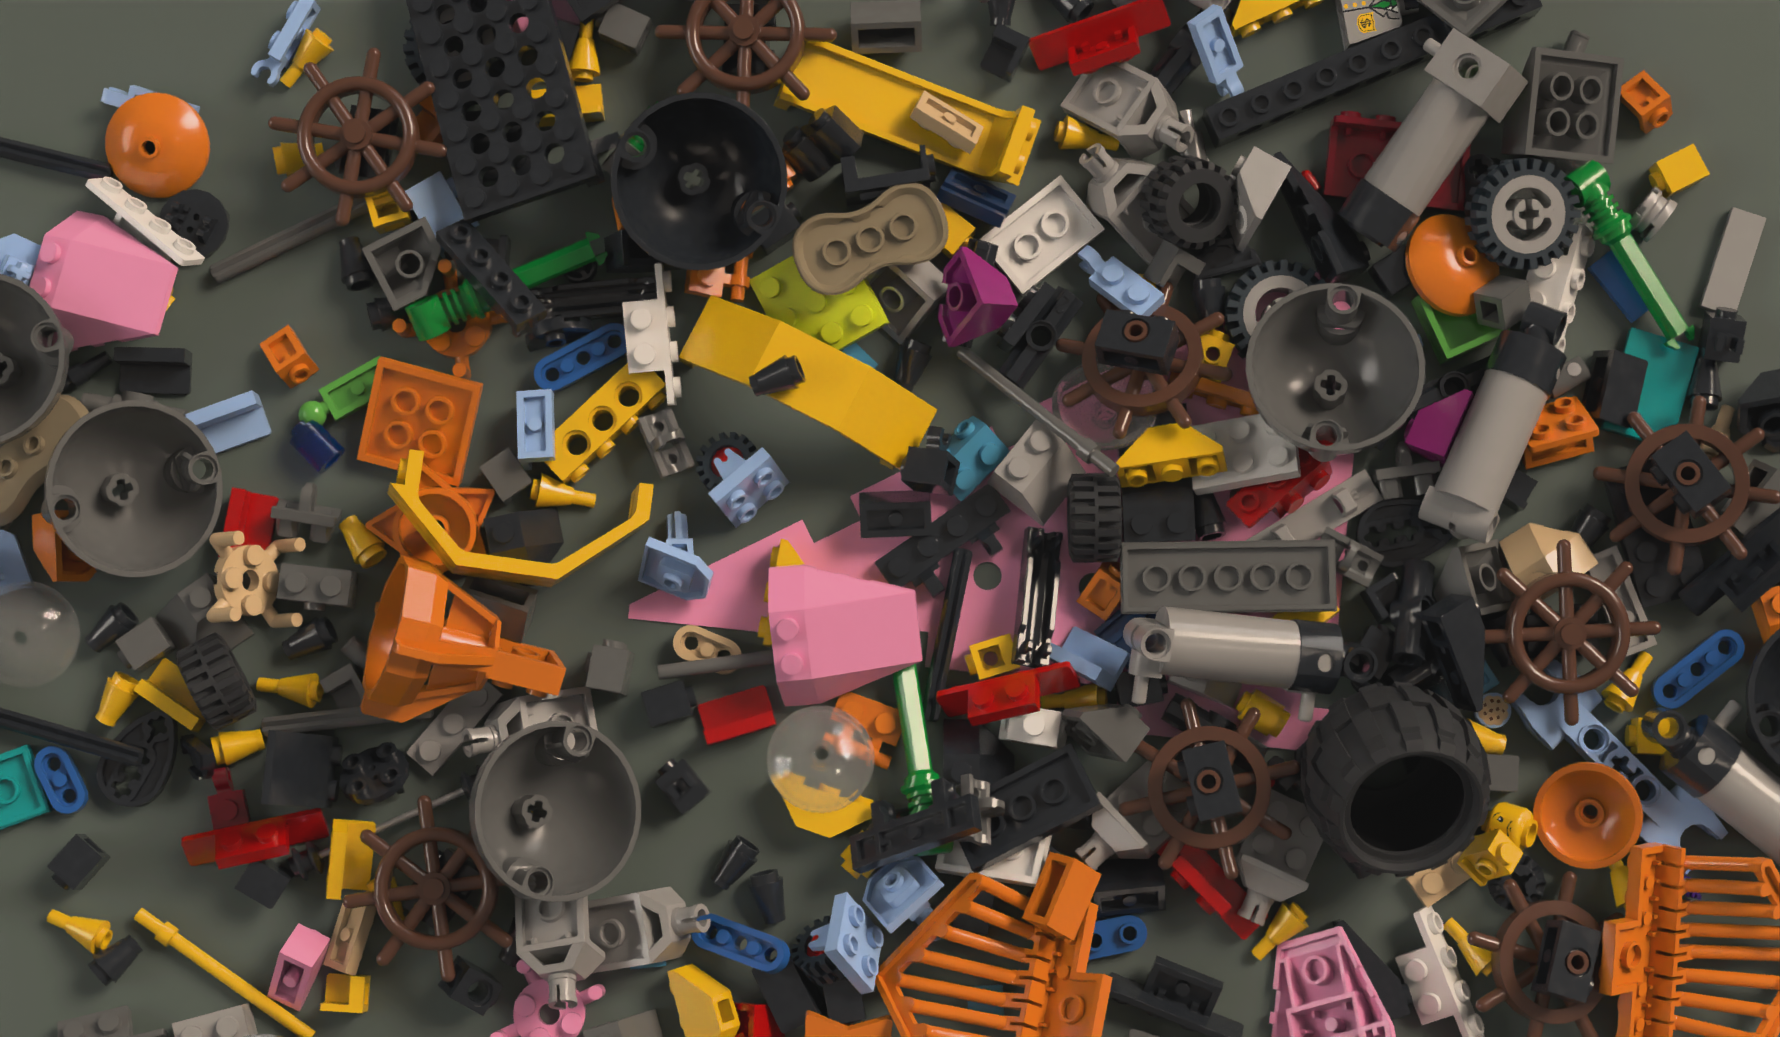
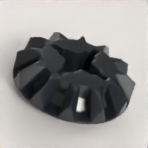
(1532, 886)

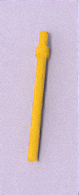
(168, 935)

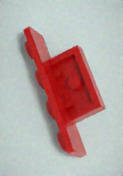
(1100, 38)
(1281, 496)
(1008, 694)
(255, 839)
(1215, 891)

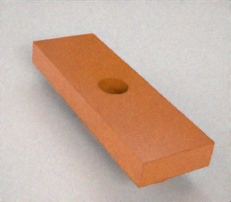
(1221, 395)

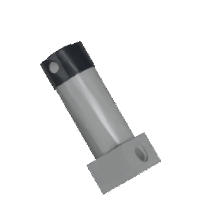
(1464, 93)

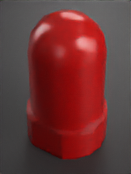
(1311, 179)

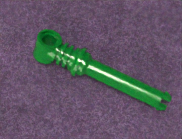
(1614, 230)
(434, 315)
(916, 747)

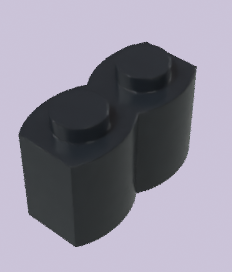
(821, 142)

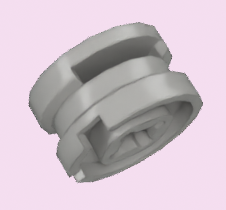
(1652, 214)

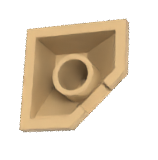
(1533, 552)

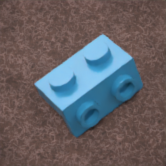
(977, 451)

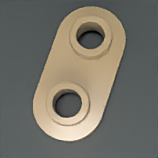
(708, 645)

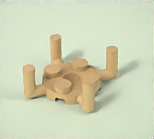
(264, 579)

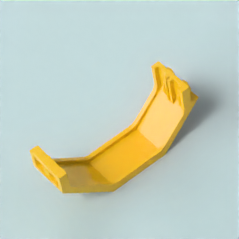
(837, 387)
(465, 563)

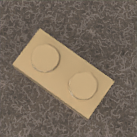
(946, 122)
(1435, 884)
(349, 938)

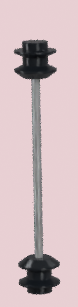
(312, 858)

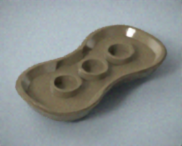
(896, 229)
(26, 458)

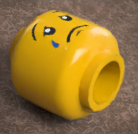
(1514, 822)

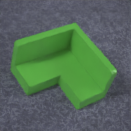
(1452, 334)

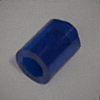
(316, 445)

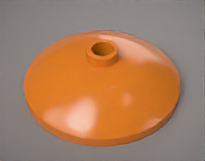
(178, 138)
(1439, 265)
(1575, 835)

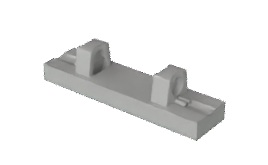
(1311, 519)

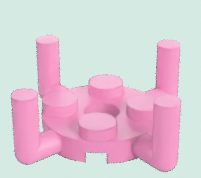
(532, 998)

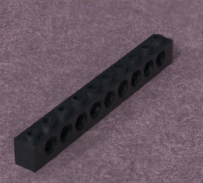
(1344, 73)

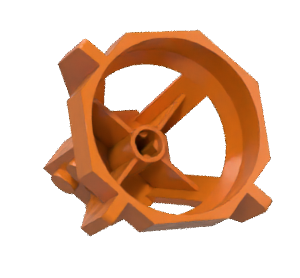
(463, 649)

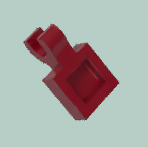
(227, 806)

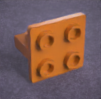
(1560, 433)

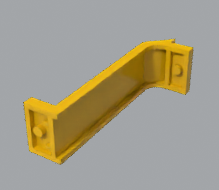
(881, 105)

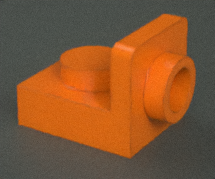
(1646, 101)
(289, 357)
(1103, 590)

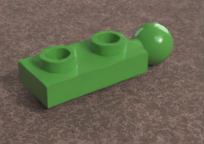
(342, 395)

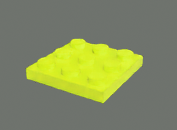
(829, 318)

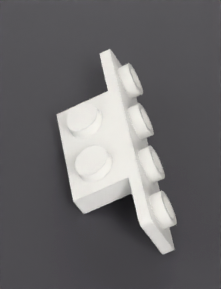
(141, 223)
(1560, 281)
(649, 335)
(1435, 979)

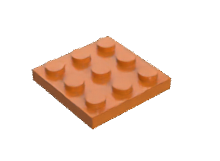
(420, 412)

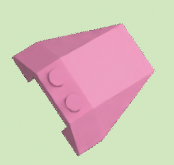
(102, 281)
(837, 632)
(1325, 990)

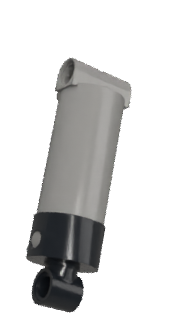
(1497, 426)
(1244, 650)
(1720, 773)

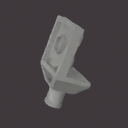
(1129, 108)
(1116, 197)
(524, 711)
(1132, 835)
(1273, 866)
(643, 927)
(556, 944)

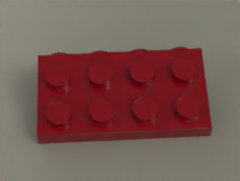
(1357, 144)

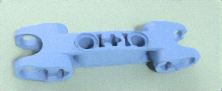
(1664, 811)

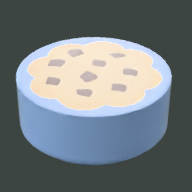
(1494, 711)

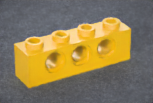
(605, 400)

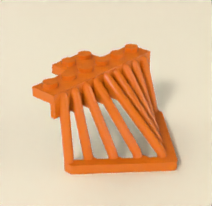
(1645, 949)
(1057, 992)

